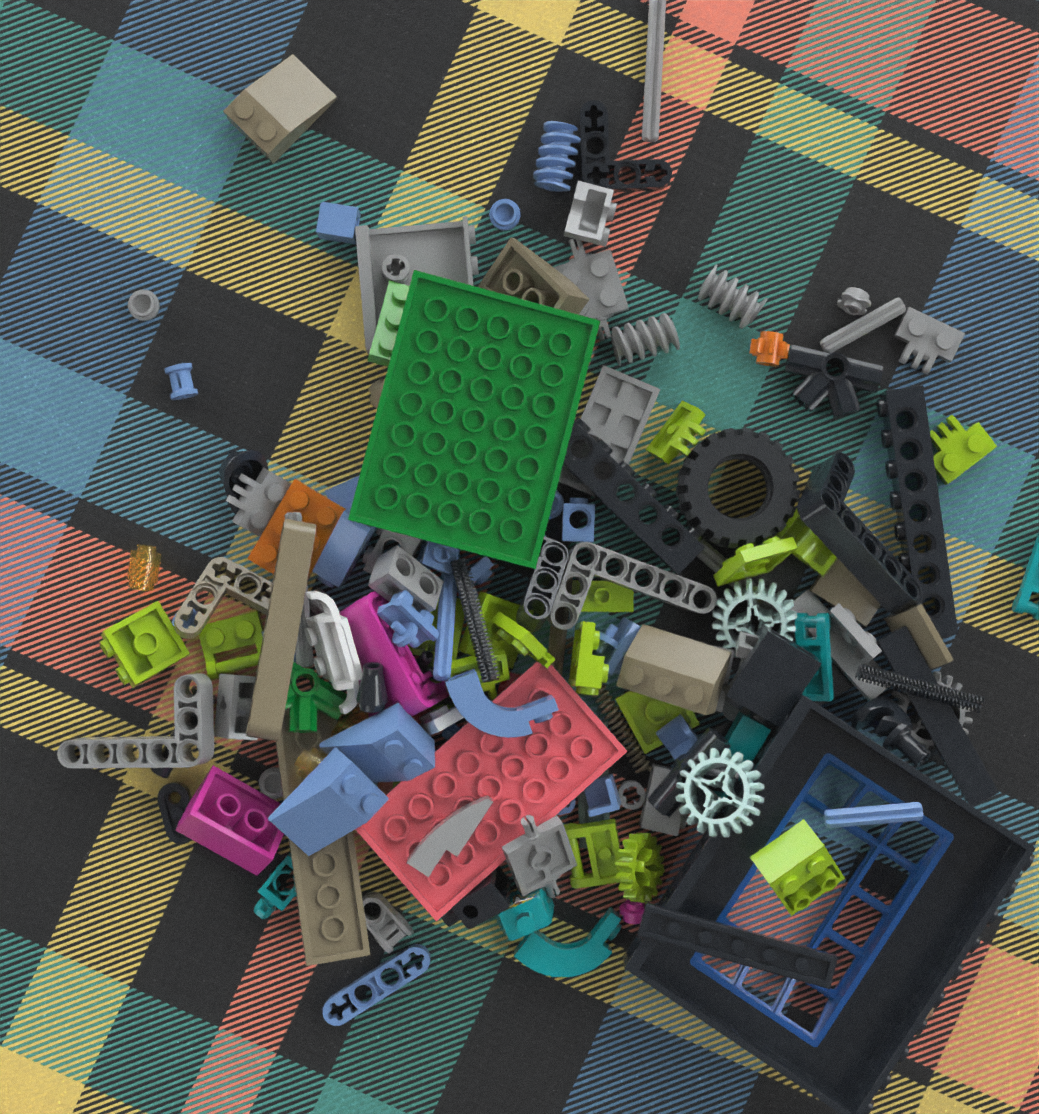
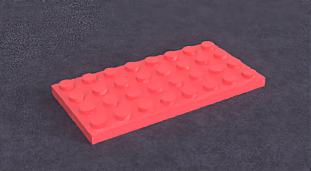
(520, 774)

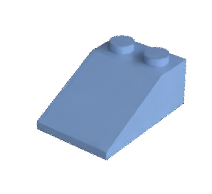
(386, 746)
(328, 804)

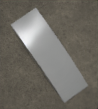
(449, 835)

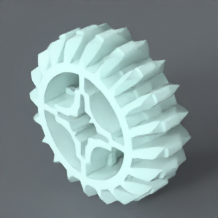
(741, 621)
(712, 806)

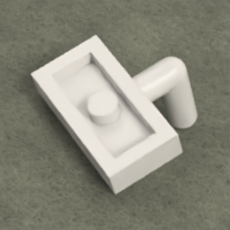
(439, 719)

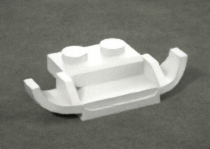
(334, 649)

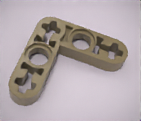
(219, 588)

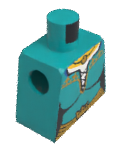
(526, 913)

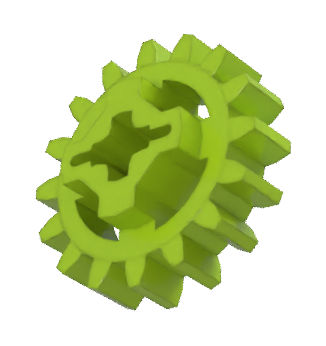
(640, 867)

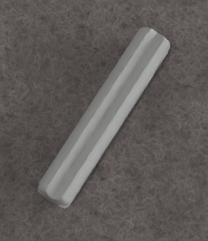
(863, 325)

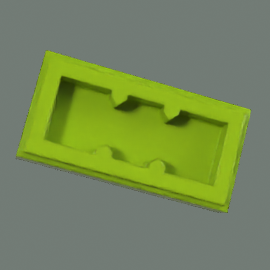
(606, 597)

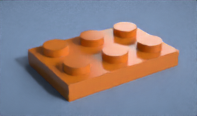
(314, 509)

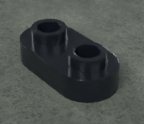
(173, 811)

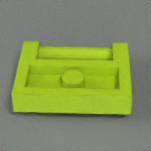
(229, 635)
(602, 847)

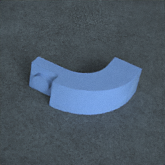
(495, 719)

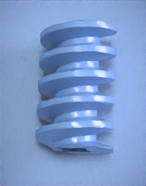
(555, 156)

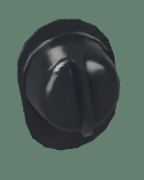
(245, 462)

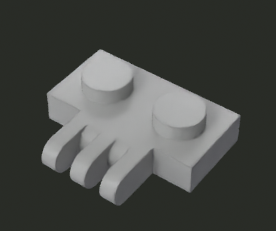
(926, 339)
(258, 500)

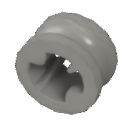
(387, 265)
(639, 790)

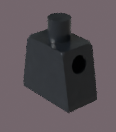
(482, 902)

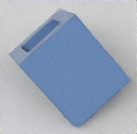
(338, 222)
(677, 737)
(602, 796)

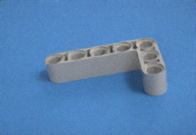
(626, 578)
(151, 746)

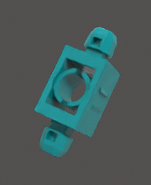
(272, 895)

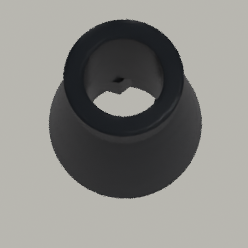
(372, 689)

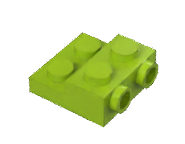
(143, 645)
(587, 670)

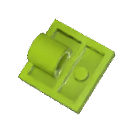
(810, 547)

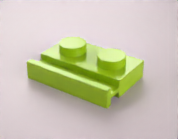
(521, 639)

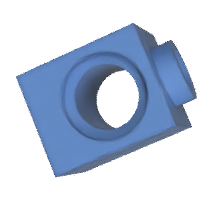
(571, 534)

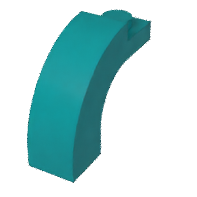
(569, 959)

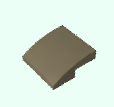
(844, 588)
(923, 634)

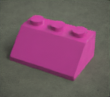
(232, 821)

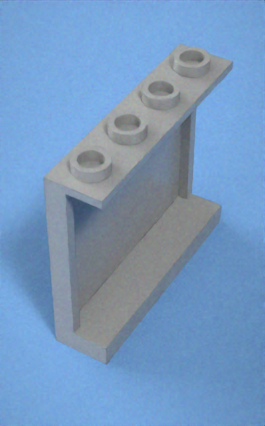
(429, 248)

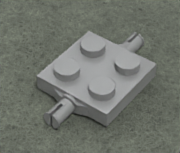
(599, 281)
(539, 856)

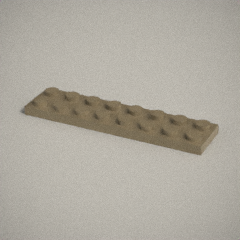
(328, 879)

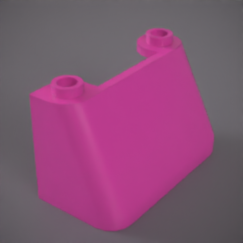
(401, 672)

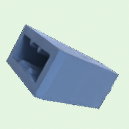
(343, 550)

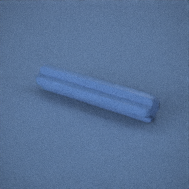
(873, 815)

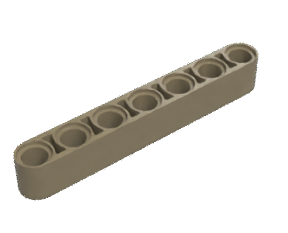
(281, 630)

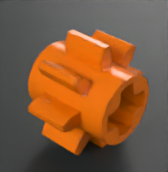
(769, 348)

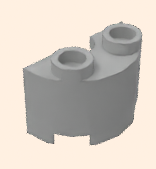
(589, 214)

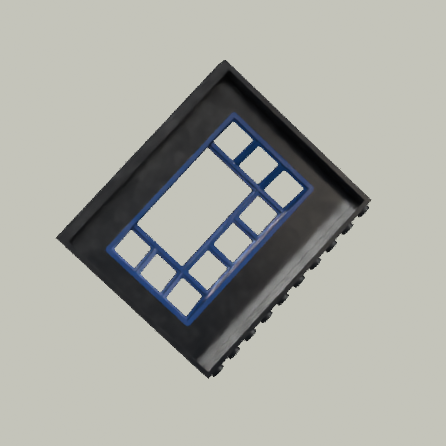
(905, 958)

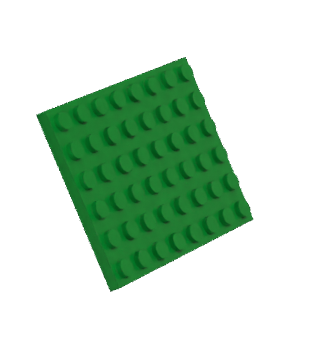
(474, 419)

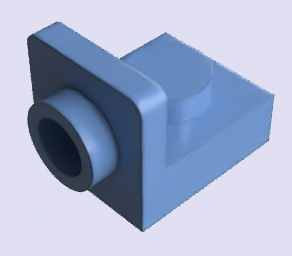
(437, 556)
(481, 571)

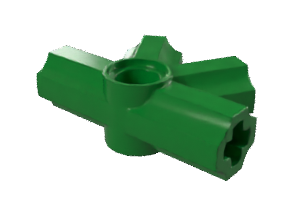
(304, 705)

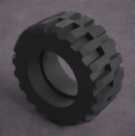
(770, 461)

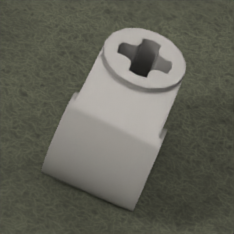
(388, 925)

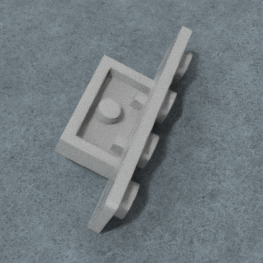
(847, 639)

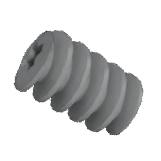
(730, 297)
(644, 338)

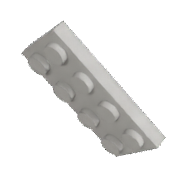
(617, 416)

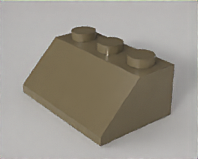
(675, 669)

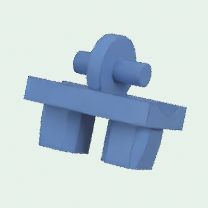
(409, 624)
(616, 642)

